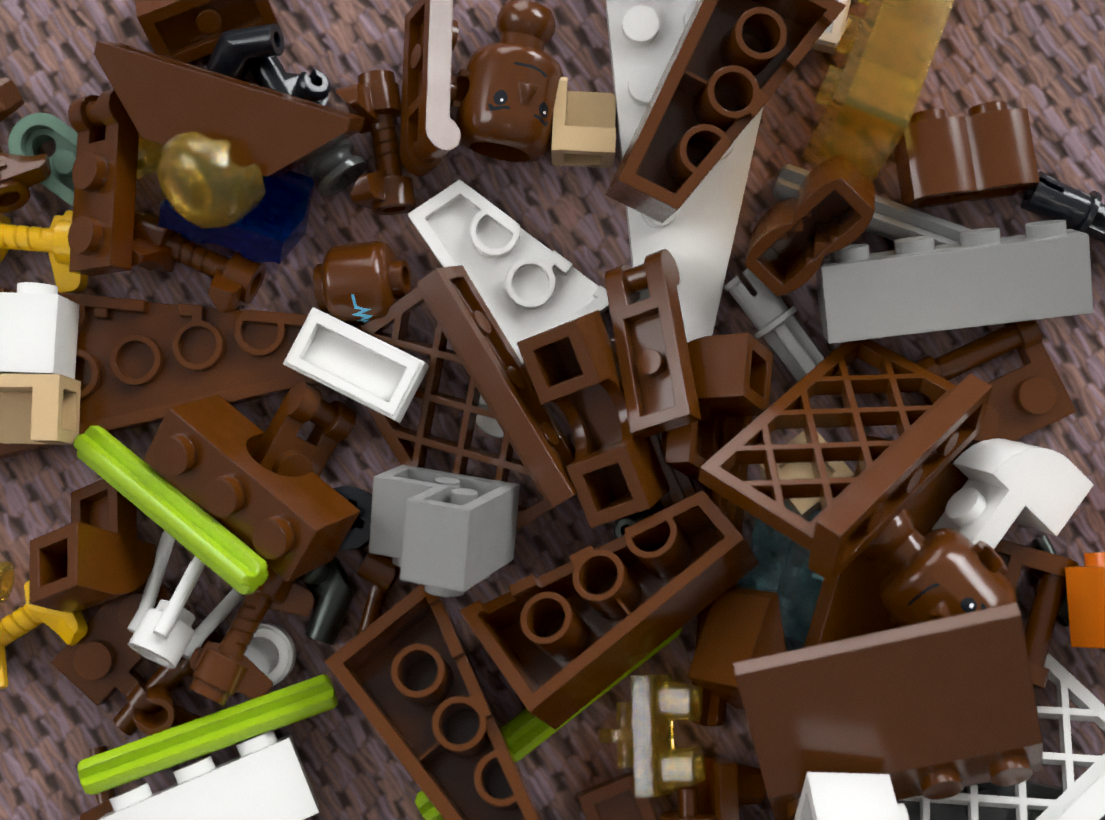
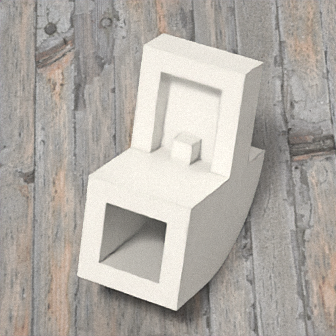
(1012, 485)

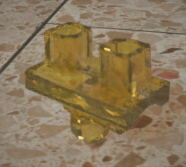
(647, 735)

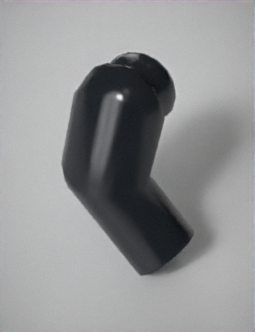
(272, 75)

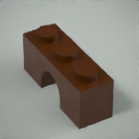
(581, 374)
(285, 519)

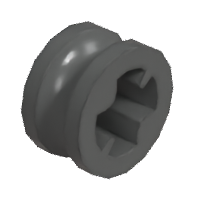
(335, 168)

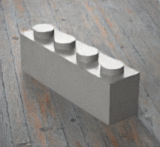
(955, 284)

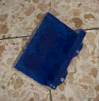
(266, 231)

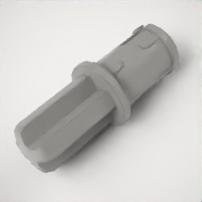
(777, 326)

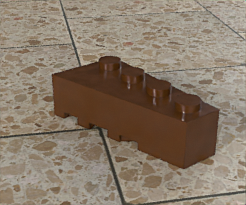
(710, 91)
(609, 606)
(433, 711)

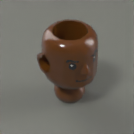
(511, 87)
(936, 573)

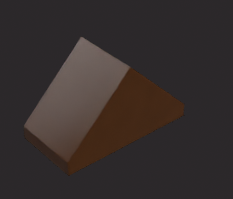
(737, 629)

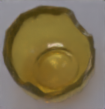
(205, 182)

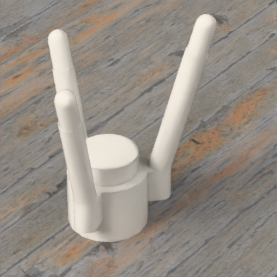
(166, 631)

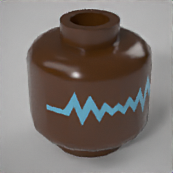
(360, 281)

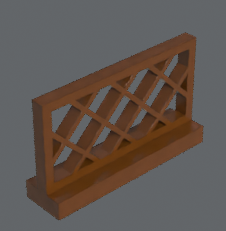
(493, 374)
(885, 486)

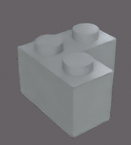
(443, 526)

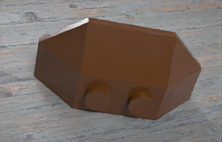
(259, 123)

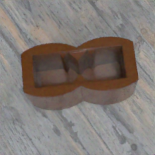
(965, 156)
(823, 218)

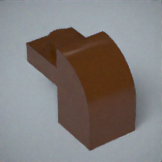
(731, 381)
(92, 556)

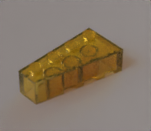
(877, 81)

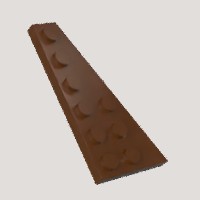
(154, 356)

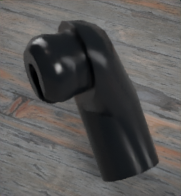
(240, 46)

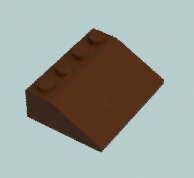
(917, 702)

